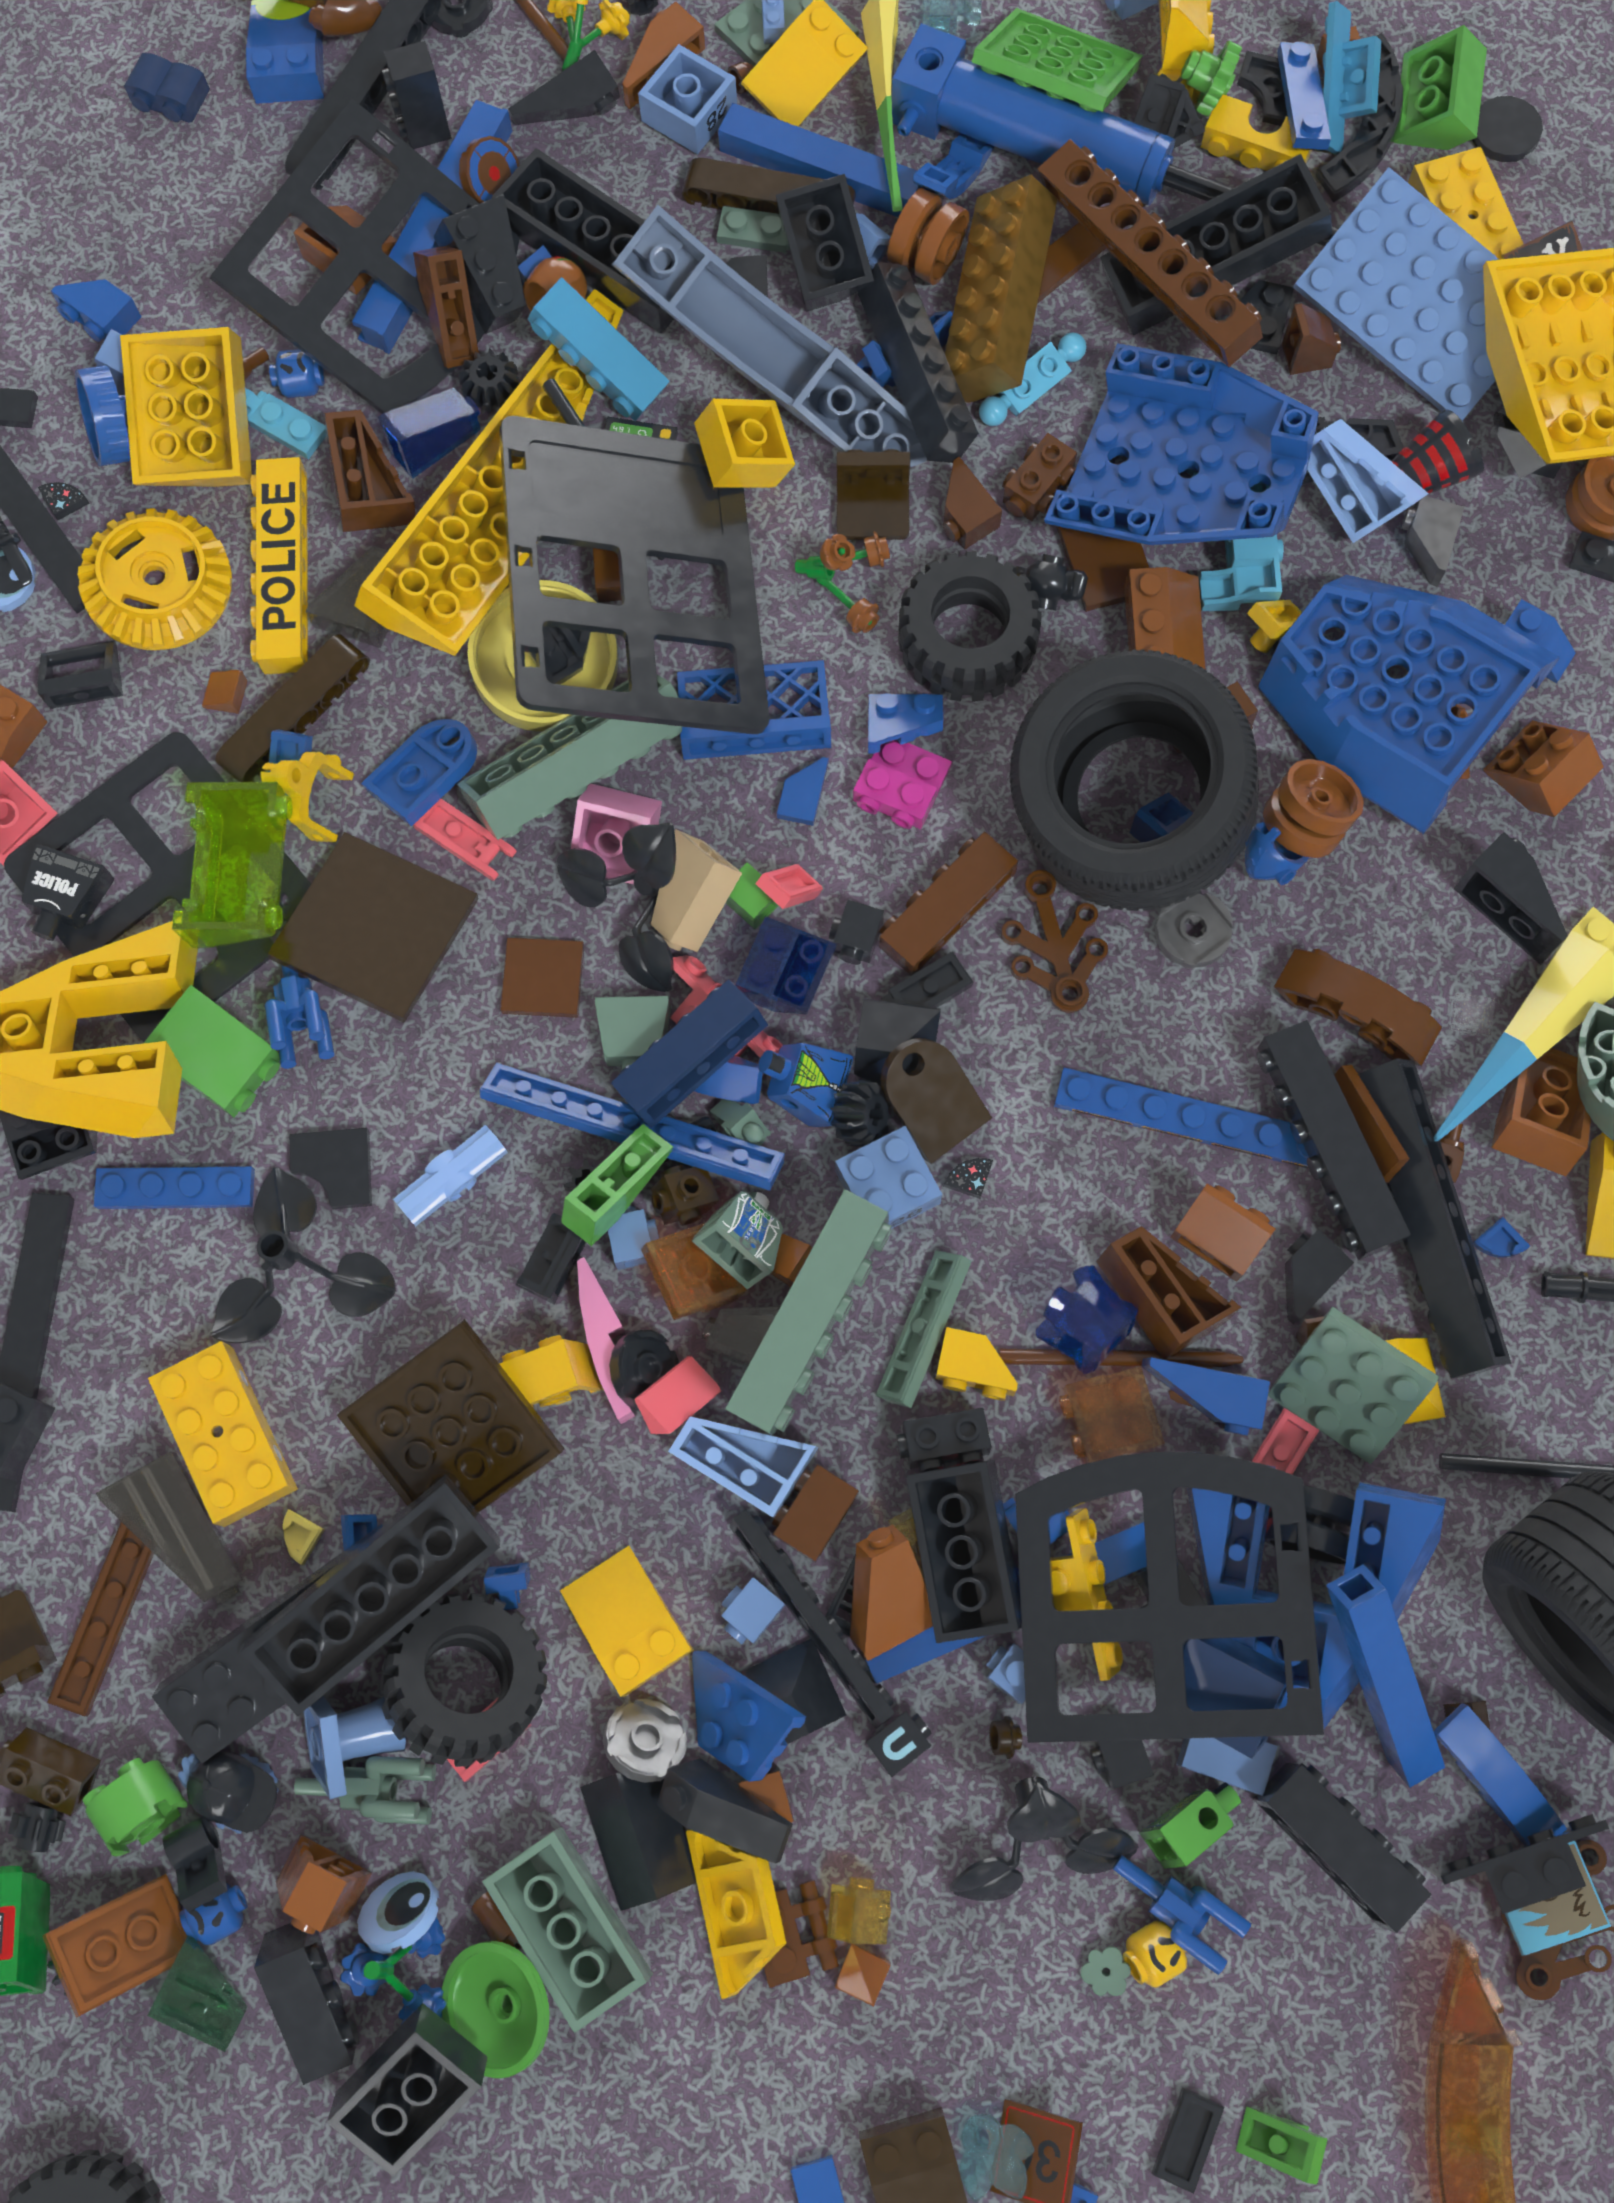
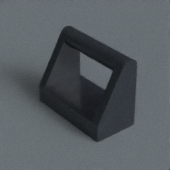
(83, 686)

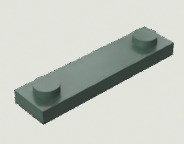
(923, 1328)

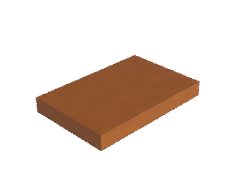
(117, 1945)

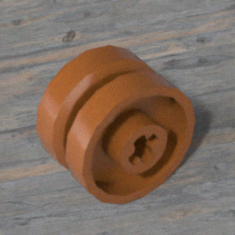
(928, 235)
(1592, 498)
(1313, 808)

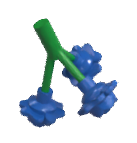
(371, 1969)

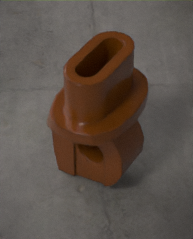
(1454, 1151)

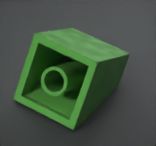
(216, 1052)

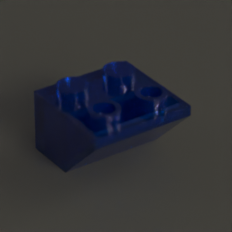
(784, 968)

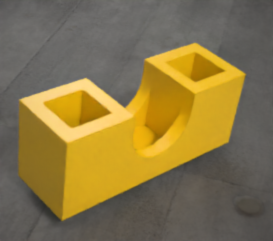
(1232, 136)

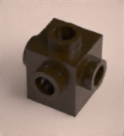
(683, 1195)

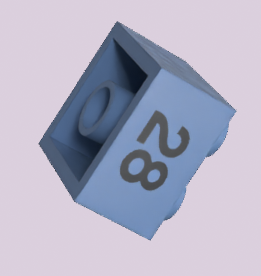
(687, 98)
(891, 1177)

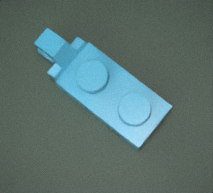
(284, 423)

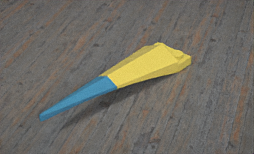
(1555, 1006)

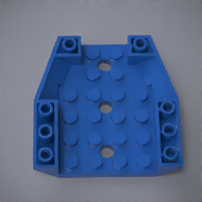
(1182, 416)
(1399, 732)

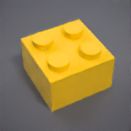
(744, 443)

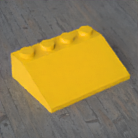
(186, 408)

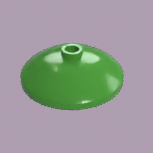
(480, 2007)

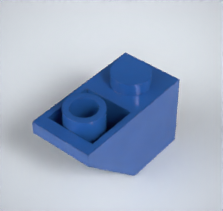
(97, 307)

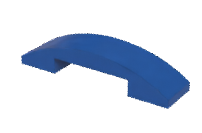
(957, 169)

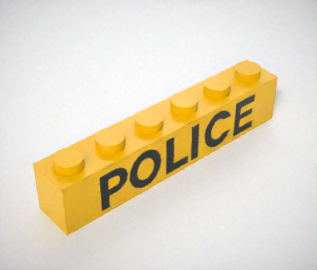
(280, 565)

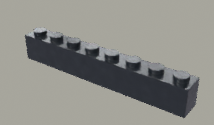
(1439, 1233)

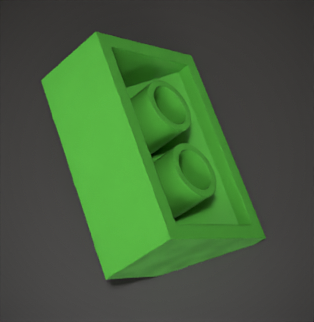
(1442, 91)

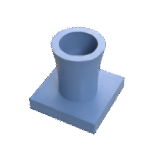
(344, 1737)

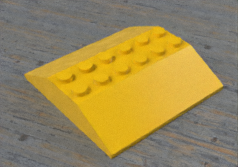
(1554, 349)

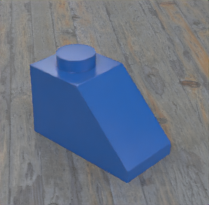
(1544, 631)

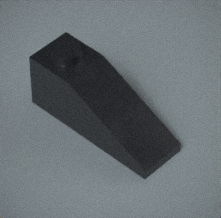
(573, 93)
(723, 1810)

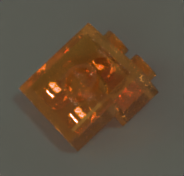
(688, 1276)
(1111, 1415)

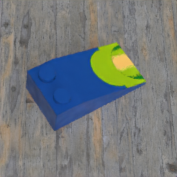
(283, 53)

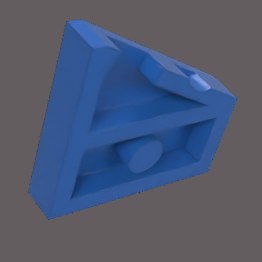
(902, 718)

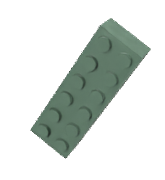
(558, 766)
(809, 1312)

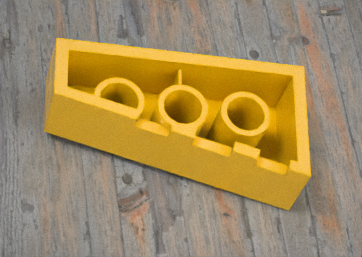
(552, 1371)

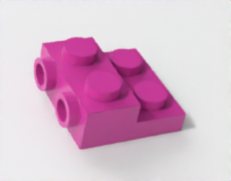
(901, 783)

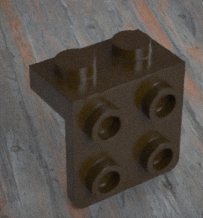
(873, 494)
(22, 1642)

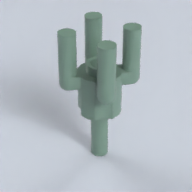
(374, 1789)

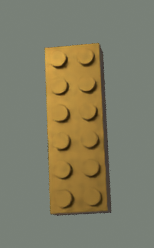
(1000, 288)

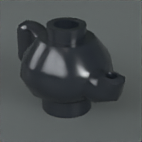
(1054, 581)

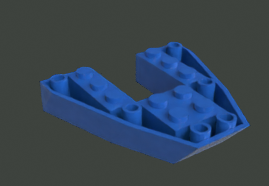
(1389, 1534)

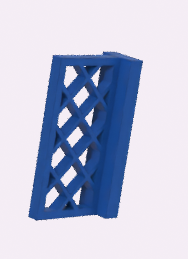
(784, 734)

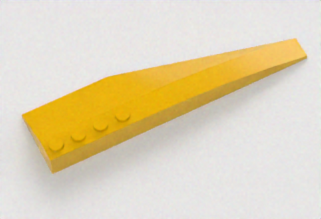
(454, 551)

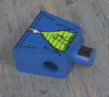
(806, 1080)

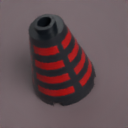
(1441, 454)

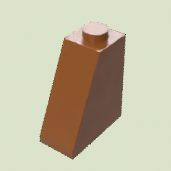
(887, 1594)

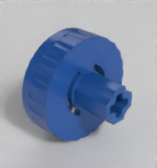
(103, 415)

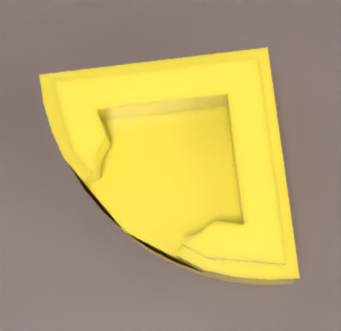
(300, 1536)

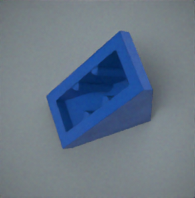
(1159, 818)

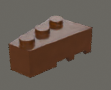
(363, 477)
(1170, 1299)

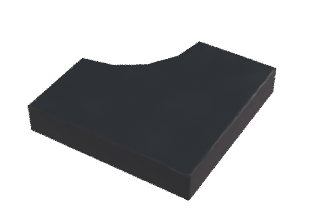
(1263, 79)
(337, 1162)

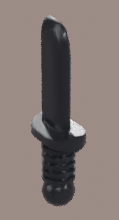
(9, 546)

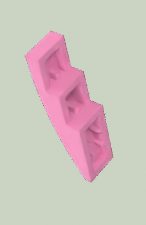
(600, 1328)

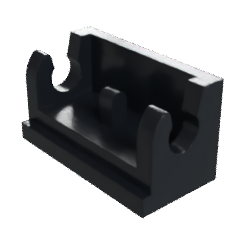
(551, 1261)

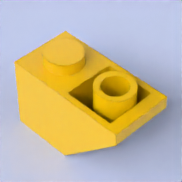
(973, 1362)

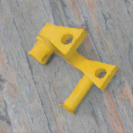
(297, 780)

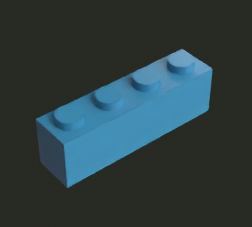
(597, 350)

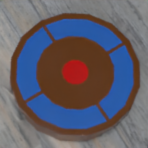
(486, 167)

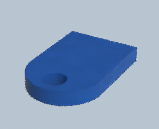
(423, 769)

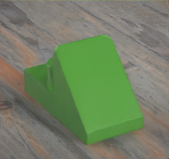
(1282, 2145)

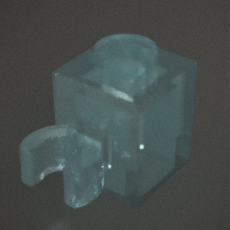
(945, 13)

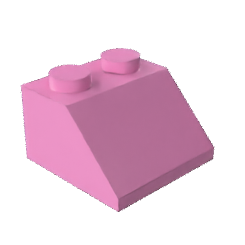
(605, 817)

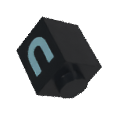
(900, 1742)

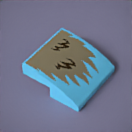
(1559, 1917)

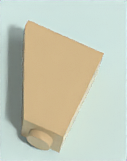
(695, 894)

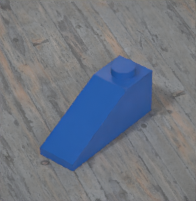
(1218, 1395)

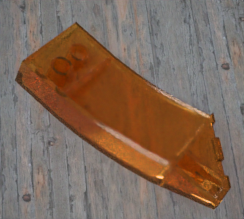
(1469, 2088)

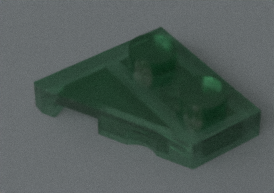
(198, 1999)

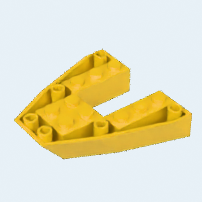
(101, 1089)

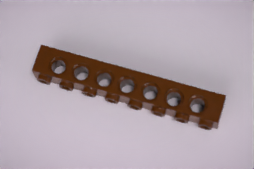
(1225, 338)

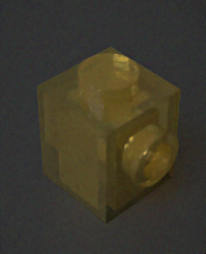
(859, 1912)

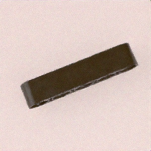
(739, 185)
(293, 706)

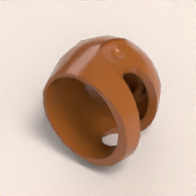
(547, 274)

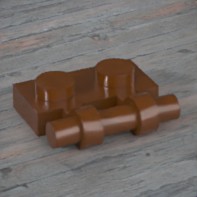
(791, 1960)

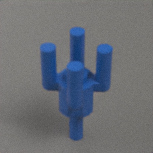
(295, 1009)
(1185, 1912)

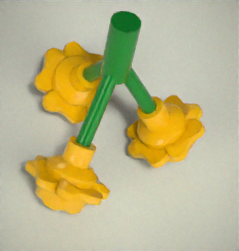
(613, 20)

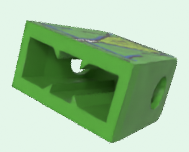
(1178, 1835)

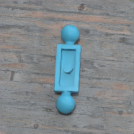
(1040, 375)

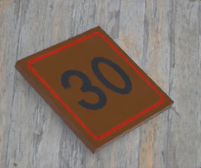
(1055, 2152)

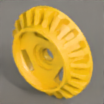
(184, 606)

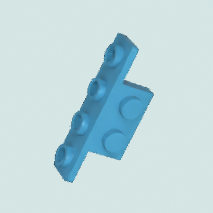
(1350, 74)

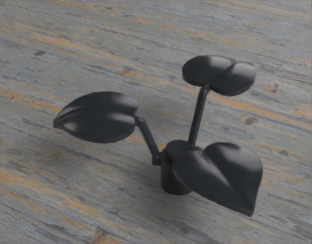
(653, 857)
(282, 1207)
(1038, 1817)

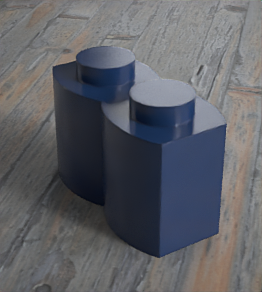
(166, 87)

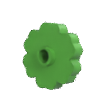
(1211, 75)

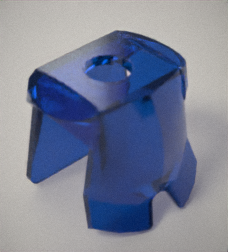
(1086, 1321)

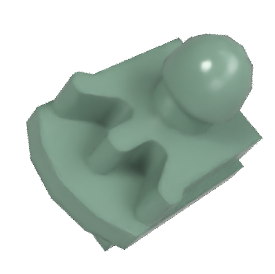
(740, 1121)

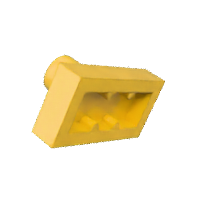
(1273, 621)

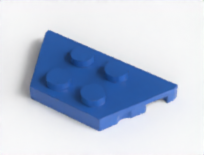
(739, 1718)

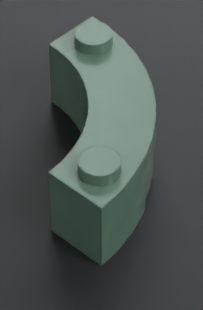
(1596, 1067)

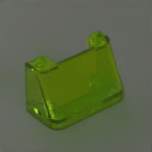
(235, 863)

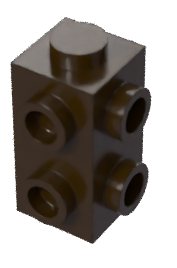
(47, 1770)

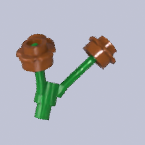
(839, 555)

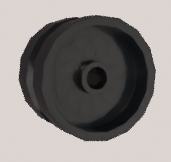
(1325, 1517)

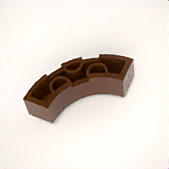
(1383, 1013)

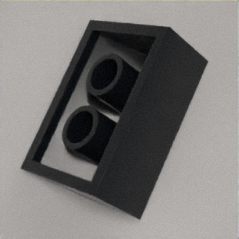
(824, 241)

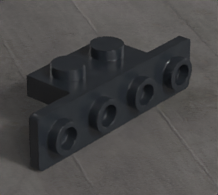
(1533, 1871)

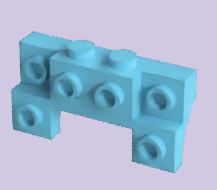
(1250, 573)

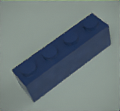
(689, 1053)

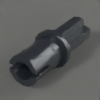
(1577, 1287)

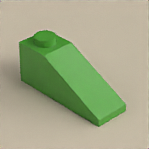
(614, 1185)

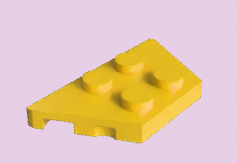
(737, 1910)

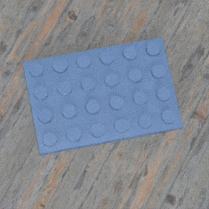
(1408, 292)

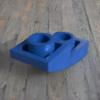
(734, 1081)

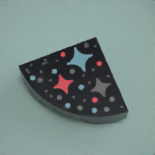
(63, 498)
(969, 1177)

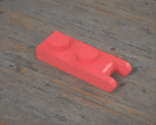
(463, 837)

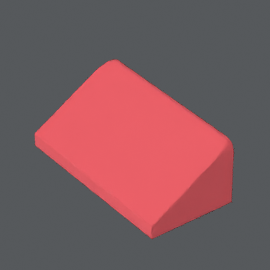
(676, 1396)

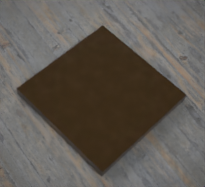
(373, 927)
(451, 1416)

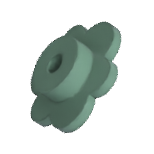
(1111, 1982)

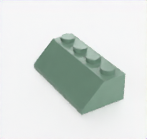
(568, 1929)

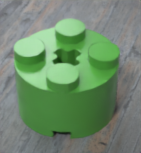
(134, 1805)

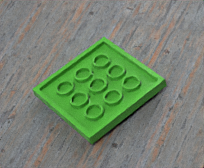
(1057, 60)

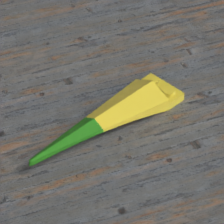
(881, 35)

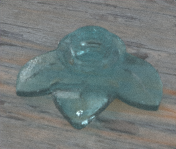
(998, 2161)

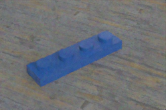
(174, 1187)

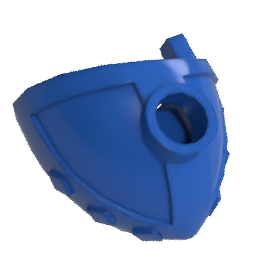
(1268, 858)

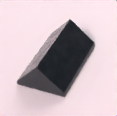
(638, 1840)

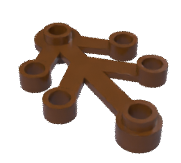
(1055, 948)
(1547, 1957)

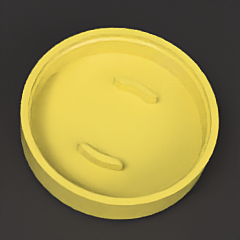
(493, 661)

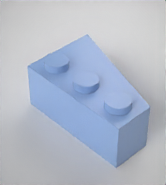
(1359, 480)
(744, 1461)

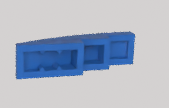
(1497, 1775)

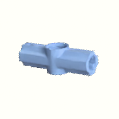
(450, 1175)

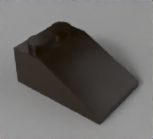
(913, 2161)

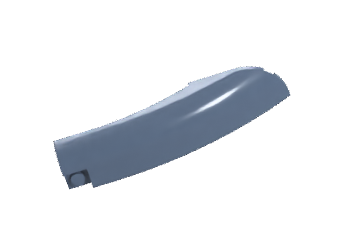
(764, 341)

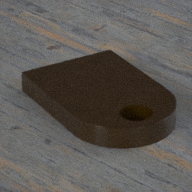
(934, 1099)

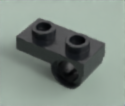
(197, 1861)

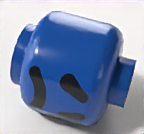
(296, 374)
(216, 1918)

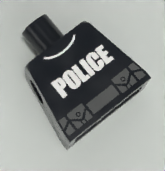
(63, 890)

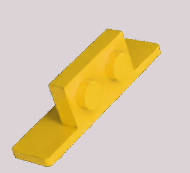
(1080, 1586)

